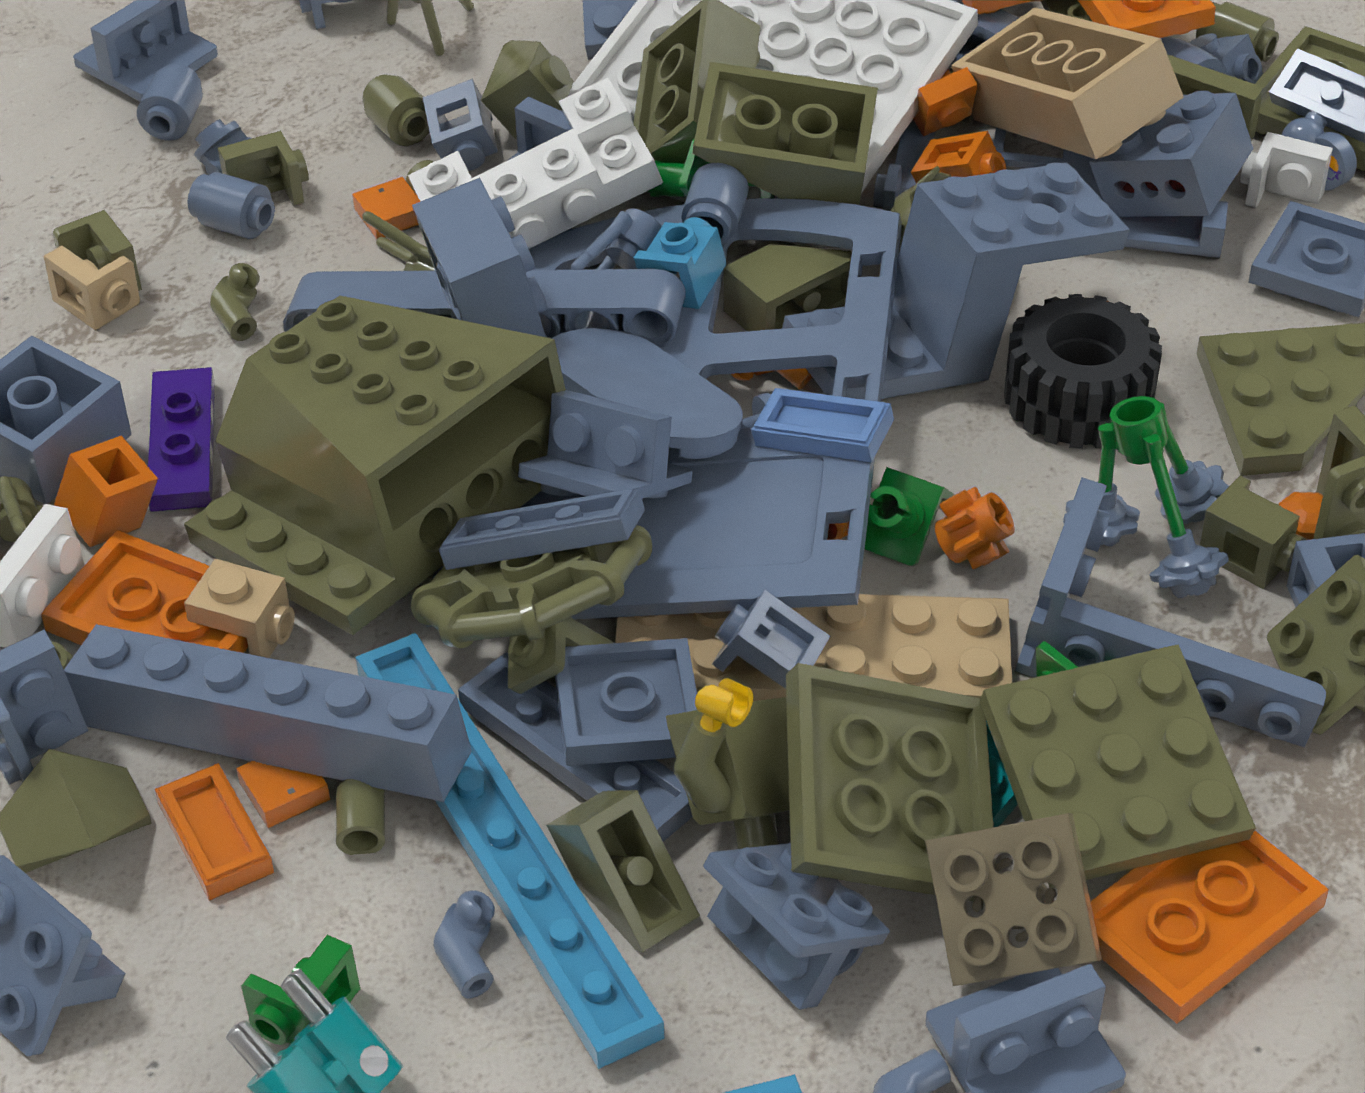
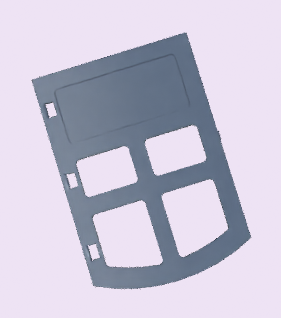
(756, 511)

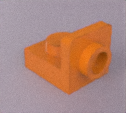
(960, 156)

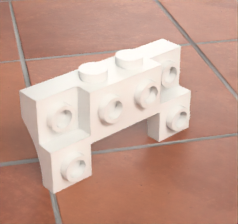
(566, 177)

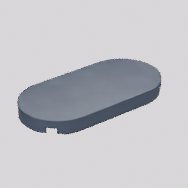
(644, 376)

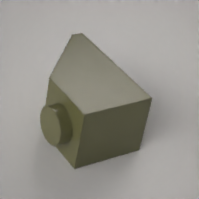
(523, 72)
(783, 283)
(624, 867)

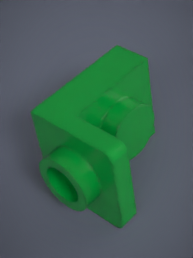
(276, 1015)

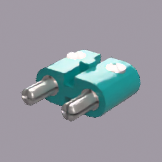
(328, 1056)

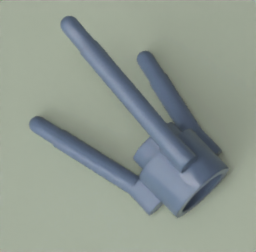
(626, 235)

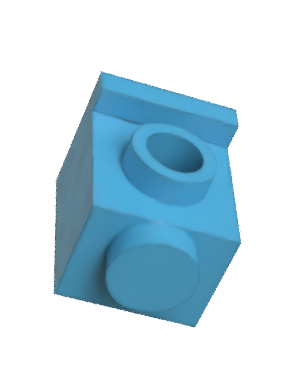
(692, 251)

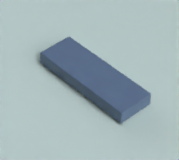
(542, 529)

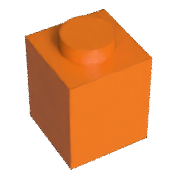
(106, 490)

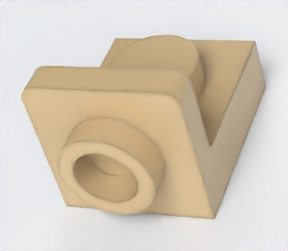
(88, 292)

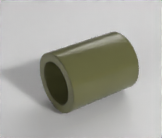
(359, 817)

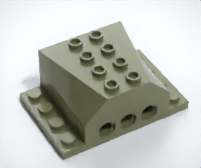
(367, 447)

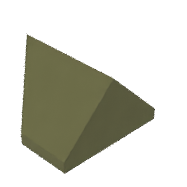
(68, 808)

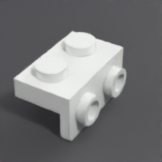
(36, 572)

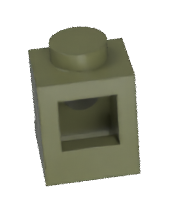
(1252, 532)

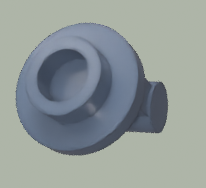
(212, 138)

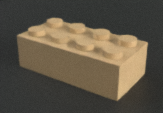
(1071, 82)

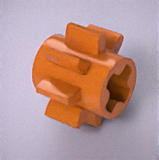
(974, 527)

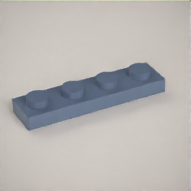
(534, 727)

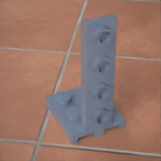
(1228, 684)

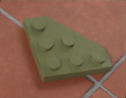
(1282, 390)

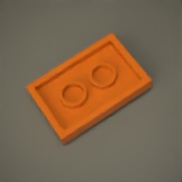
(135, 590)
(1202, 919)

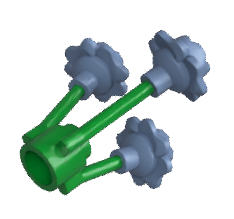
(1140, 433)

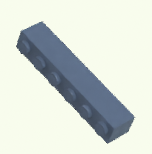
(270, 711)

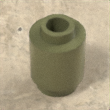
(1236, 20)
(396, 109)

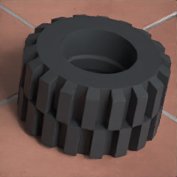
(1075, 364)

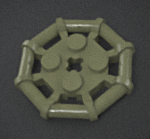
(527, 591)

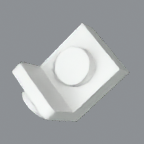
(1286, 168)

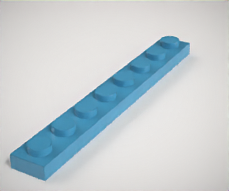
(532, 883)

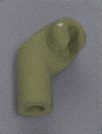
(233, 298)

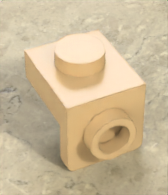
(244, 605)

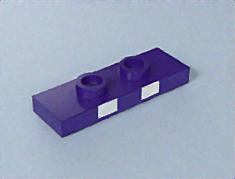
(182, 438)

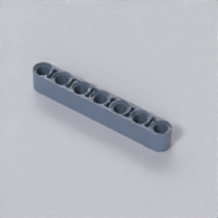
(614, 299)

